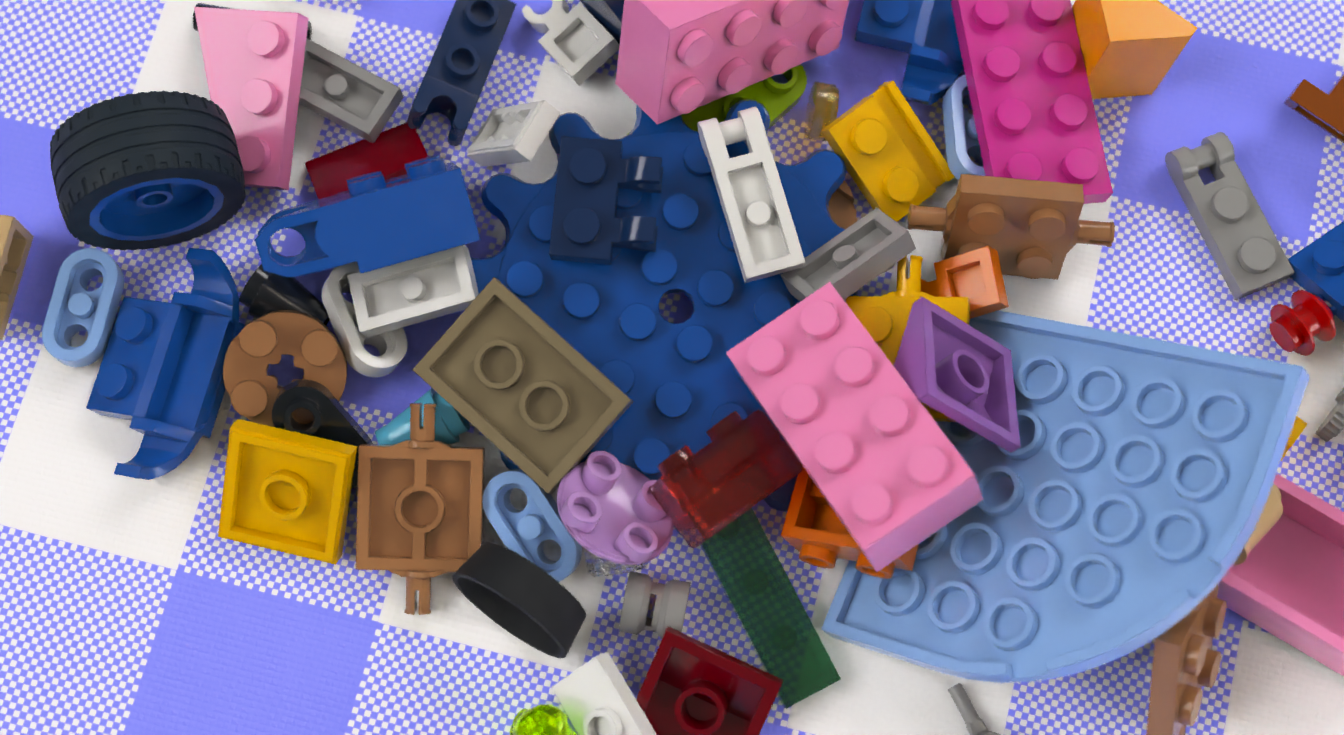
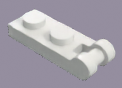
(751, 196)

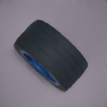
(146, 170)

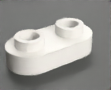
(342, 315)

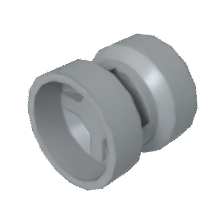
(668, 608)

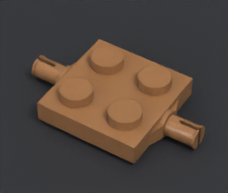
(1020, 218)
(419, 507)
(1184, 665)

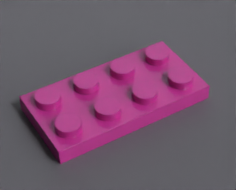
(1031, 93)

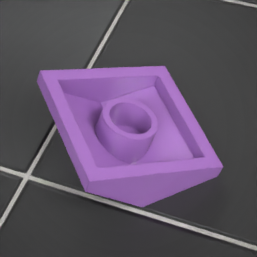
(960, 373)

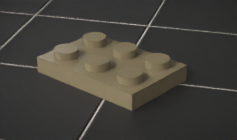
(522, 385)

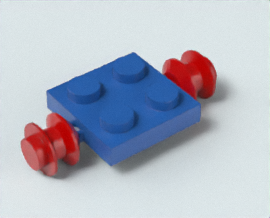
(1321, 273)

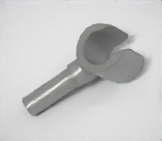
(974, 724)

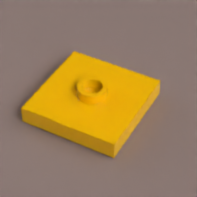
(286, 491)

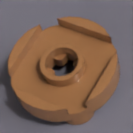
(263, 344)

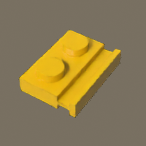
(888, 152)

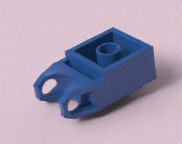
(376, 221)

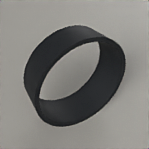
(521, 598)

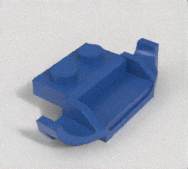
(925, 32)
(169, 366)

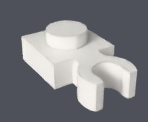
(573, 38)

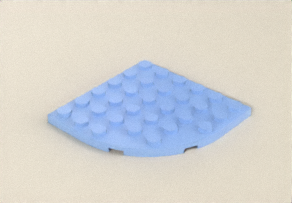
(1106, 521)

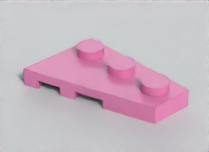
(256, 79)

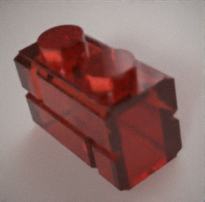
(725, 477)

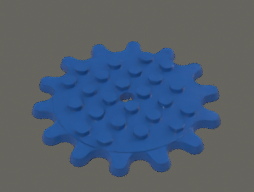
(612, 311)

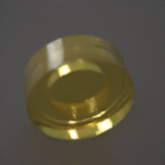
(820, 109)

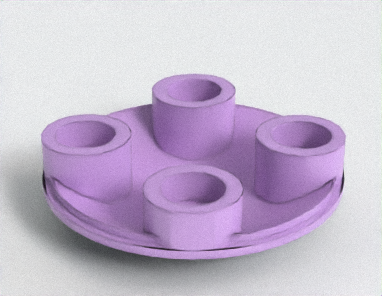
(613, 511)

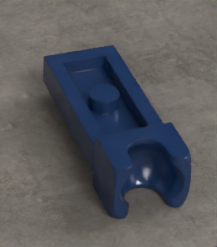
(461, 64)

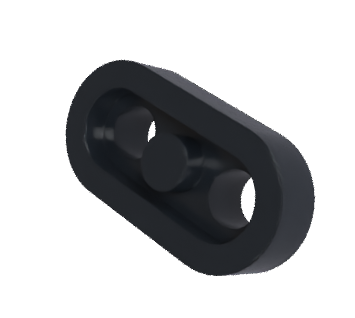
(330, 416)

